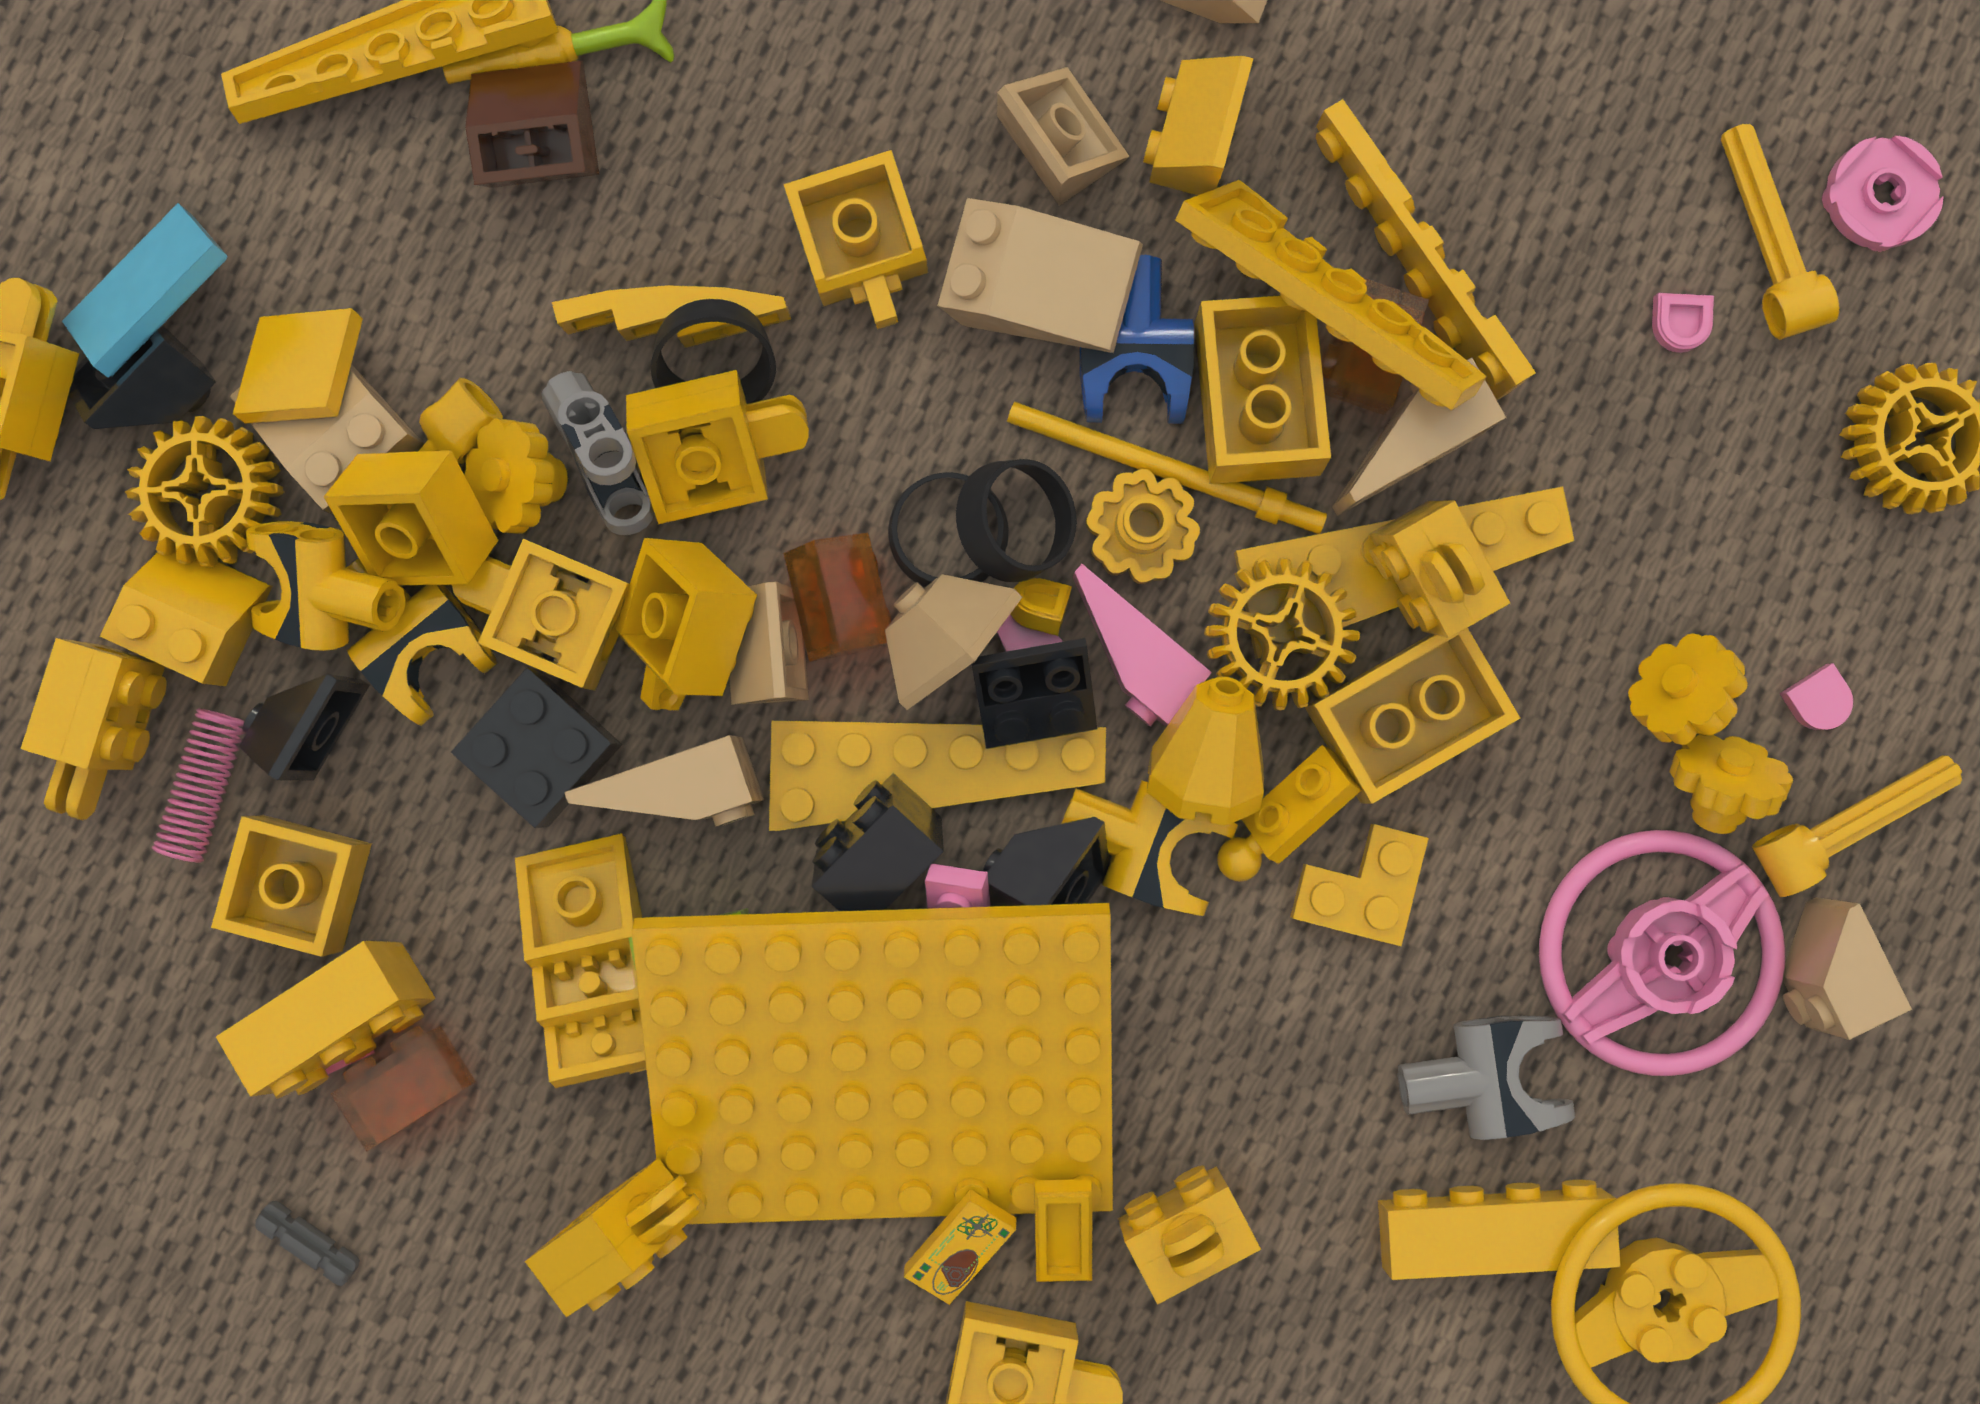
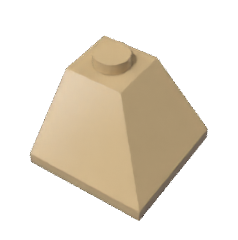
(943, 631)

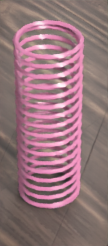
(221, 719)

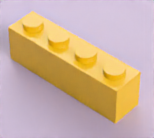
(1489, 1232)

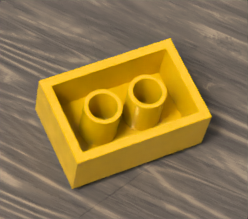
(1261, 390)
(1412, 713)
(327, 1019)

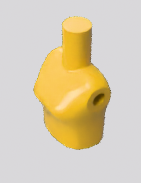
(457, 418)

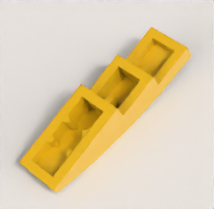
(643, 310)

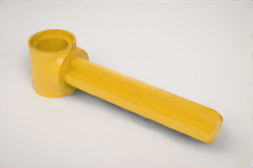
(1798, 297)
(1799, 855)

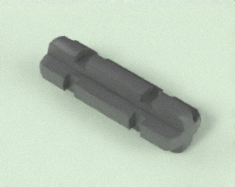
(307, 1243)

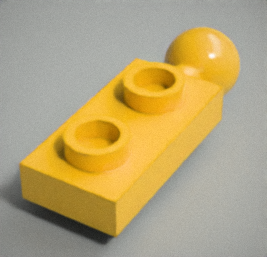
(1289, 814)

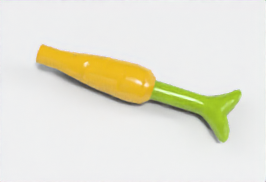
(567, 46)

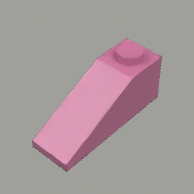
(1144, 658)

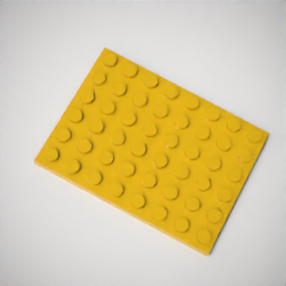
(878, 1058)

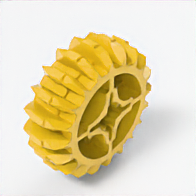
(199, 447)
(1947, 473)
(1254, 624)

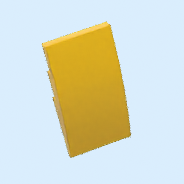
(575, 937)

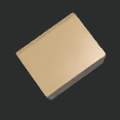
(1059, 132)
(772, 651)

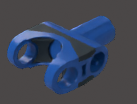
(1144, 345)

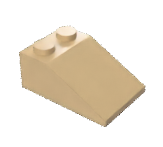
(1038, 276)
(1416, 438)
(322, 448)
(692, 784)

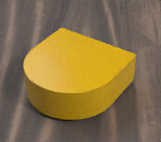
(1041, 604)

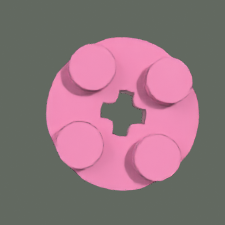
(1915, 192)

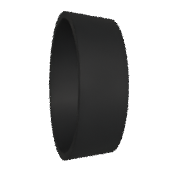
(756, 383)
(975, 530)
(898, 554)

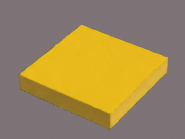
(298, 366)

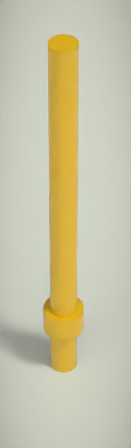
(1268, 504)

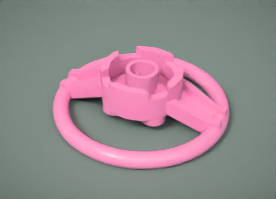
(1639, 979)

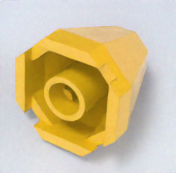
(1210, 755)

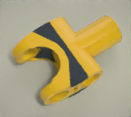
(317, 588)
(394, 656)
(1142, 846)

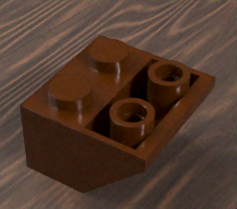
(530, 125)

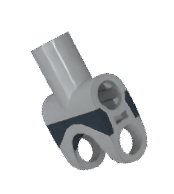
(599, 450)
(1487, 1078)

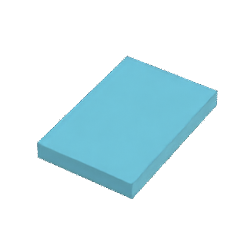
(144, 290)

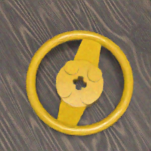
(1701, 1290)

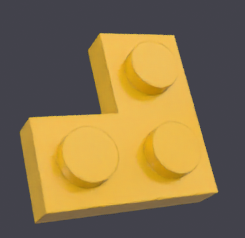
(1376, 900)

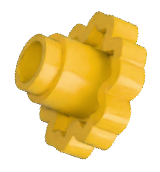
(514, 474)
(1142, 526)
(1688, 689)
(1729, 781)

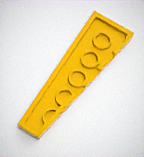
(382, 48)
(1255, 238)
(1421, 252)
(1504, 528)
(827, 765)

